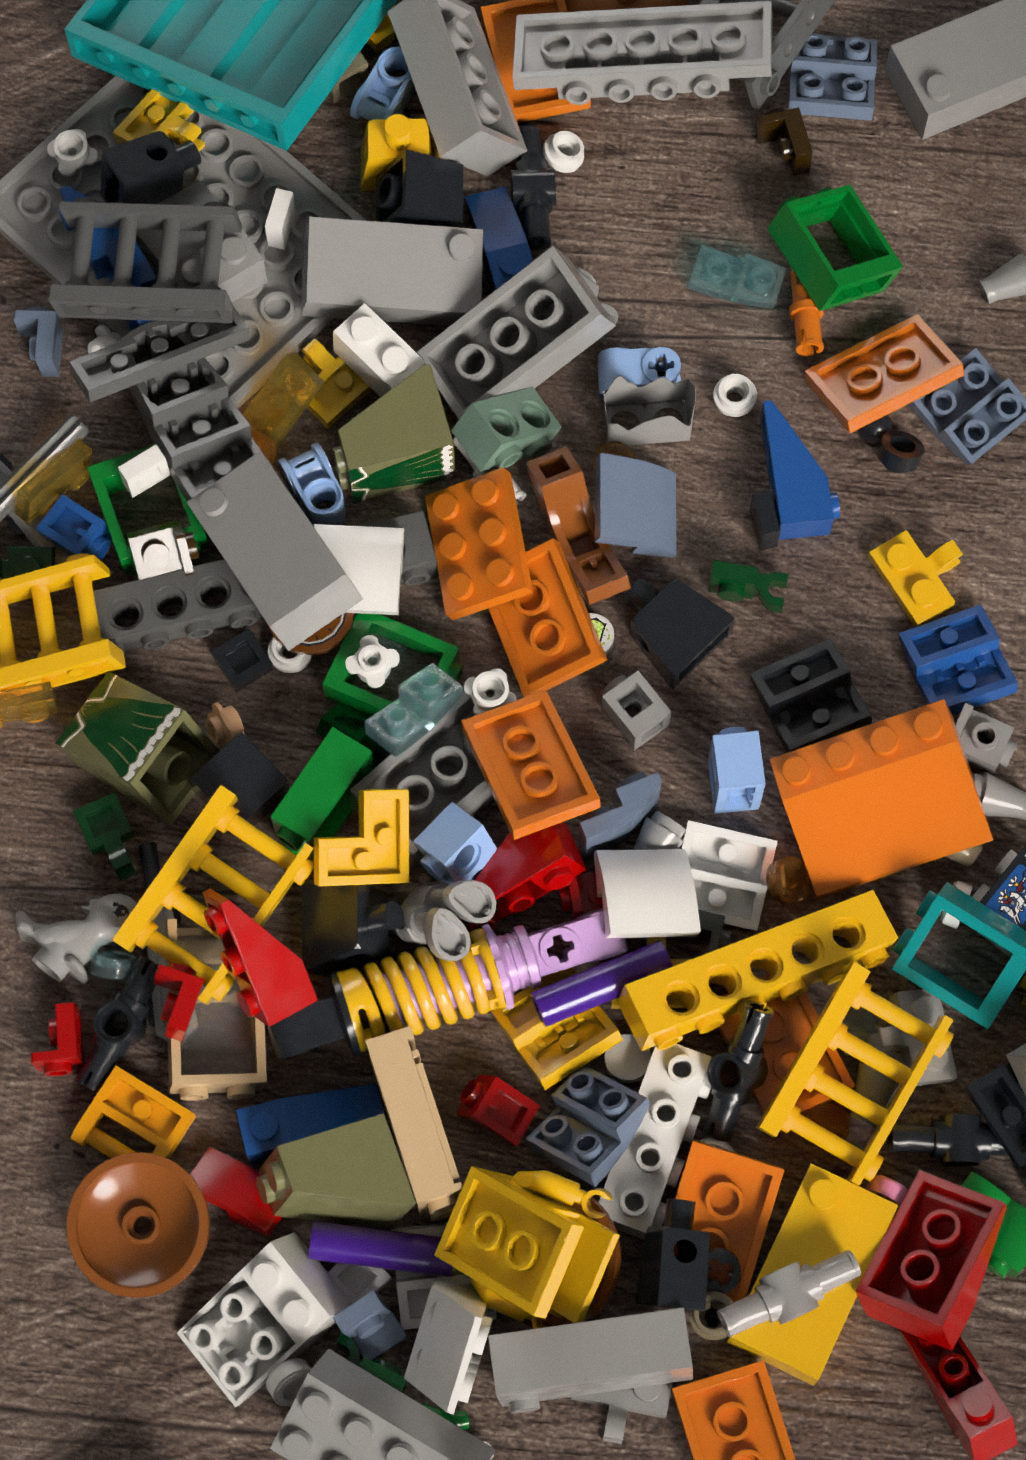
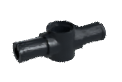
(534, 189)
(109, 1046)
(747, 1054)
(953, 1139)

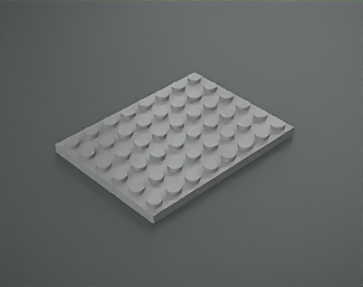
(237, 172)

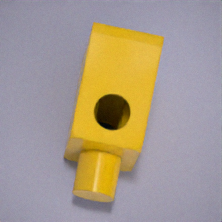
(387, 140)

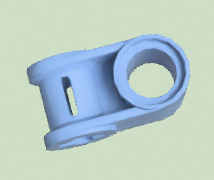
(381, 93)
(636, 366)
(312, 481)

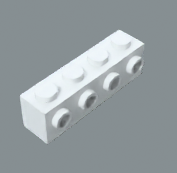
(650, 1160)

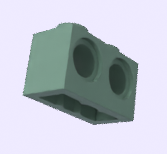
(506, 429)

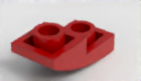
(234, 1189)

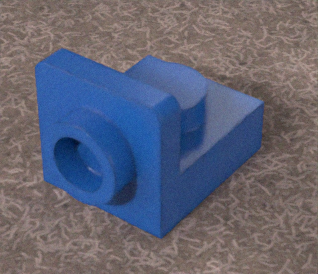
(75, 529)

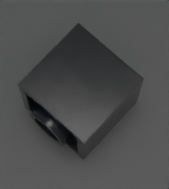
(420, 191)
(247, 775)

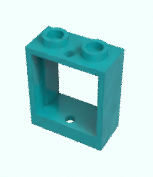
(981, 920)

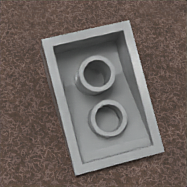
(241, 263)

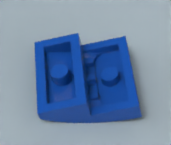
(958, 660)

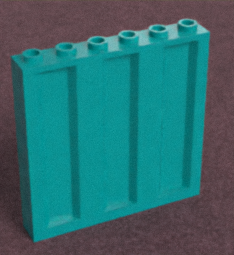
(232, 60)

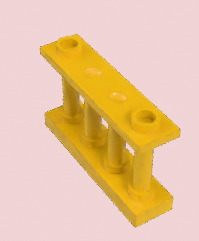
(54, 665)
(196, 854)
(809, 1075)

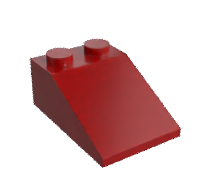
(932, 1260)

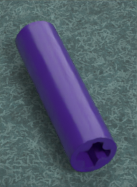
(598, 983)
(376, 1248)

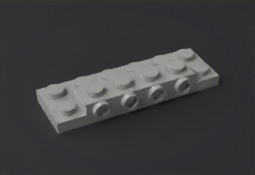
(643, 50)

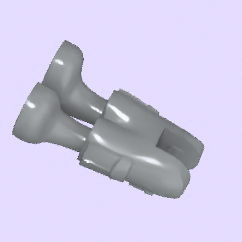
(431, 917)

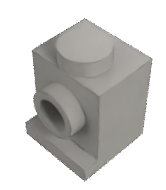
(635, 692)
(979, 755)

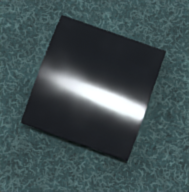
(810, 696)
(1003, 1108)

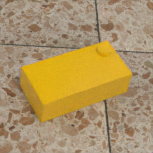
(821, 1222)

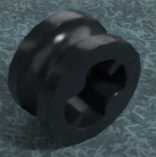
(724, 1256)

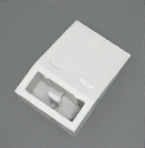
(264, 1317)
(449, 1333)

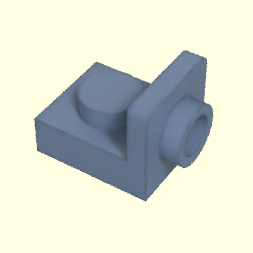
(45, 337)
(371, 1325)

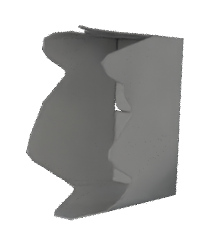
(629, 397)

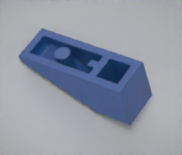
(504, 240)
(795, 480)
(301, 1116)

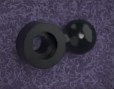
(897, 449)

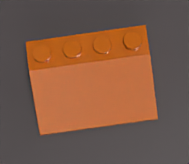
(881, 799)

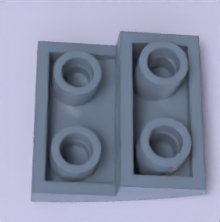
(834, 77)
(972, 410)
(635, 505)
(632, 804)
(590, 1125)

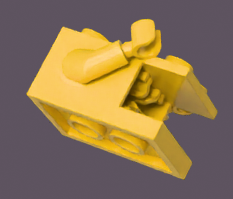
(527, 1243)

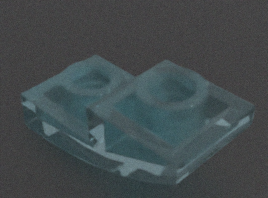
(736, 280)
(420, 706)

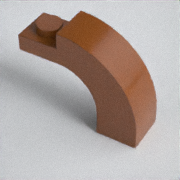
(571, 521)

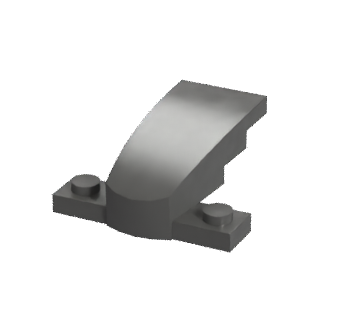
(177, 395)

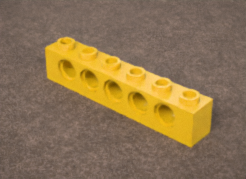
(857, 920)

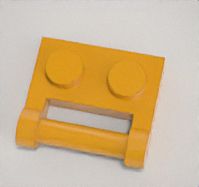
(138, 1110)

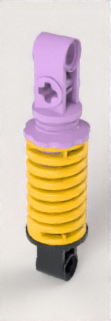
(430, 986)

